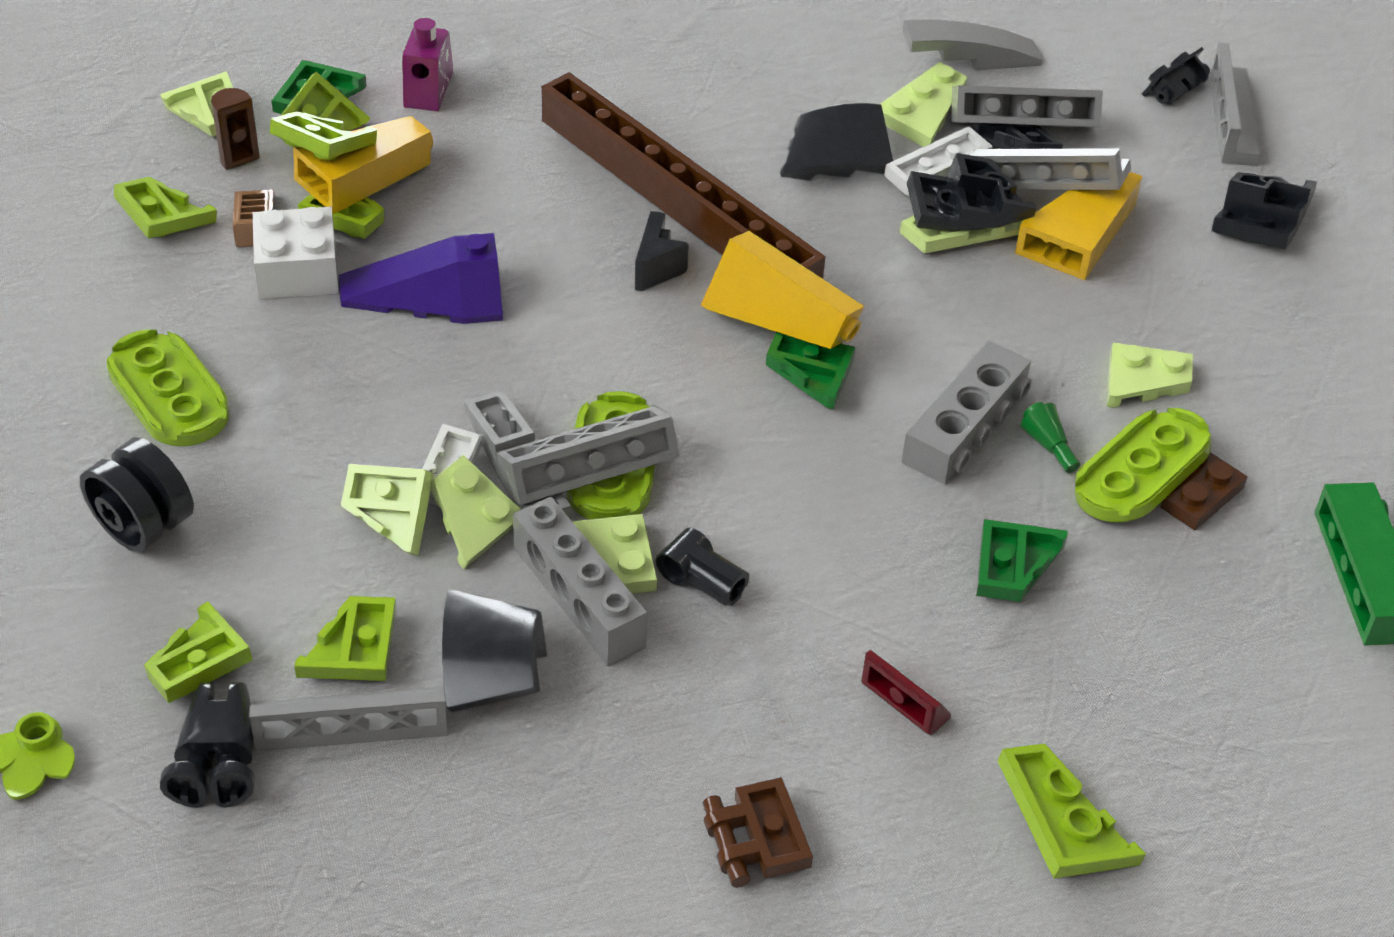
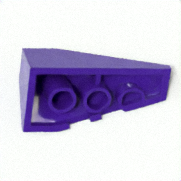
(442, 278)

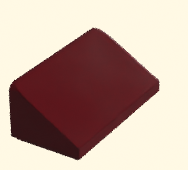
(903, 694)

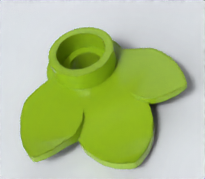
(30, 760)

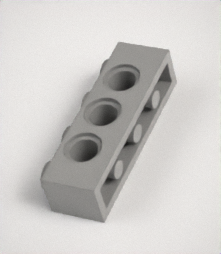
(1026, 106)
(967, 412)
(580, 581)

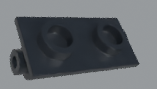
(1183, 75)

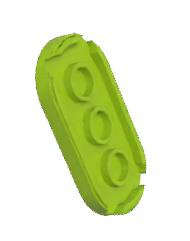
(168, 387)
(1142, 465)
(622, 493)

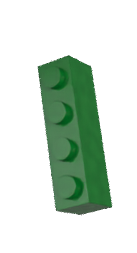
(1362, 551)

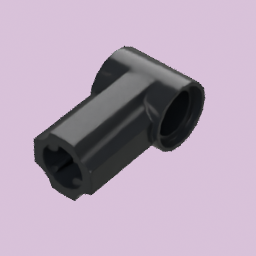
(693, 561)

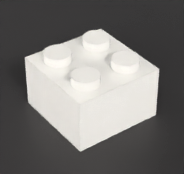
(295, 252)

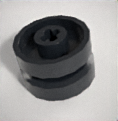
(136, 494)

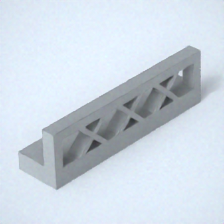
(1233, 110)
(1061, 168)
(589, 454)
(348, 718)

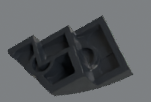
(838, 142)
(967, 199)
(1263, 209)
(489, 650)

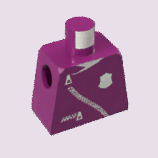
(426, 51)

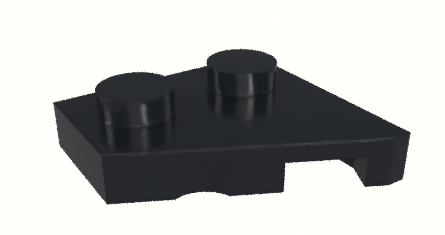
(1016, 136)

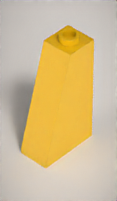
(338, 183)
(1077, 227)
(780, 294)

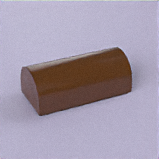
(235, 127)

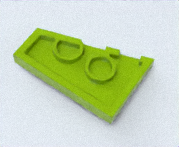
(1061, 819)

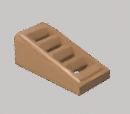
(244, 204)

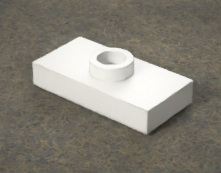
(450, 446)

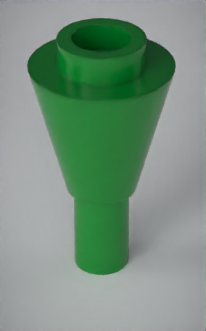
(1045, 427)

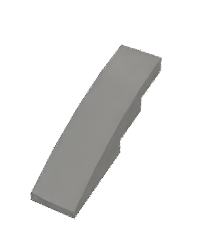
(980, 44)
(502, 429)

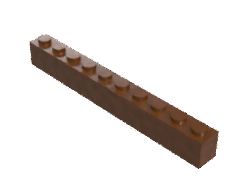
(663, 172)

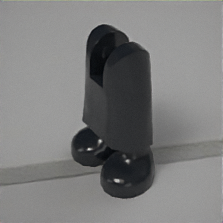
(212, 729)

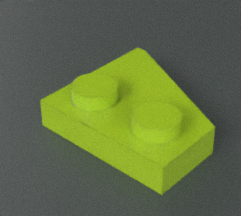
(320, 135)
(159, 208)
(197, 655)

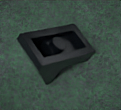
(658, 255)

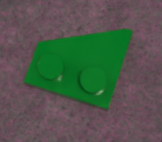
(343, 80)
(811, 367)
(1015, 558)

